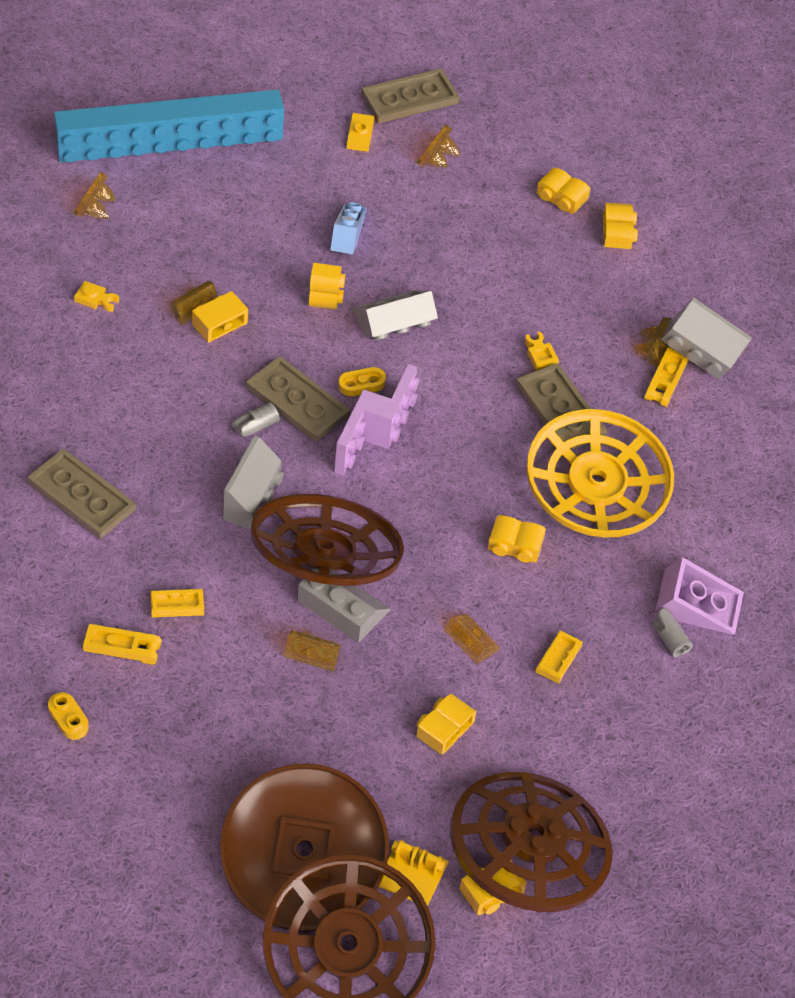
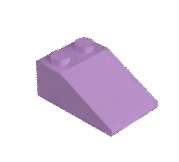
(699, 597)

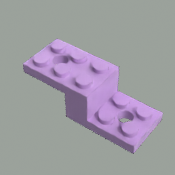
(376, 420)

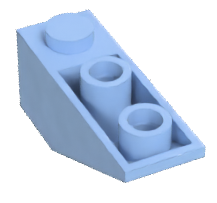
(348, 228)

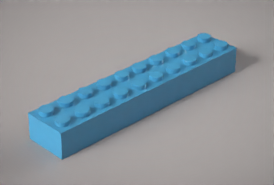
(168, 125)

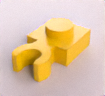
(94, 295)
(540, 354)

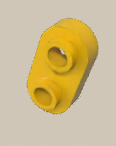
(361, 380)
(66, 714)

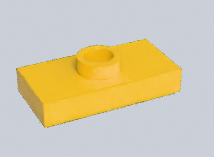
(360, 132)
(177, 603)
(559, 656)

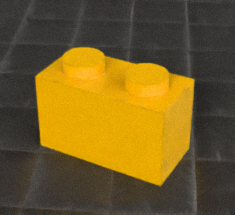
(219, 316)

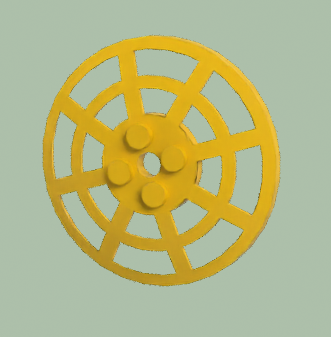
(602, 464)

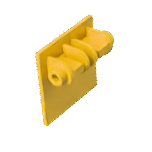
(418, 866)

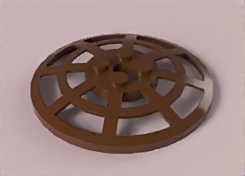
(325, 546)
(527, 846)
(351, 923)

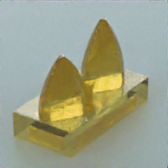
(440, 142)
(90, 204)
(191, 300)
(655, 347)
(312, 650)

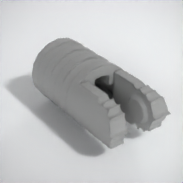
(256, 420)
(672, 633)

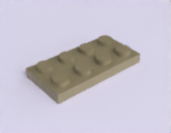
(410, 95)
(552, 395)
(298, 398)
(81, 493)

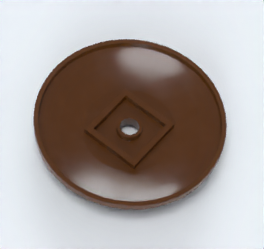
(292, 808)

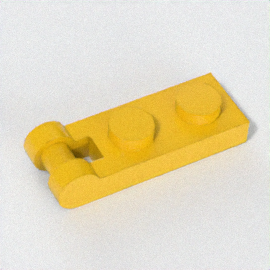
(666, 377)
(122, 643)

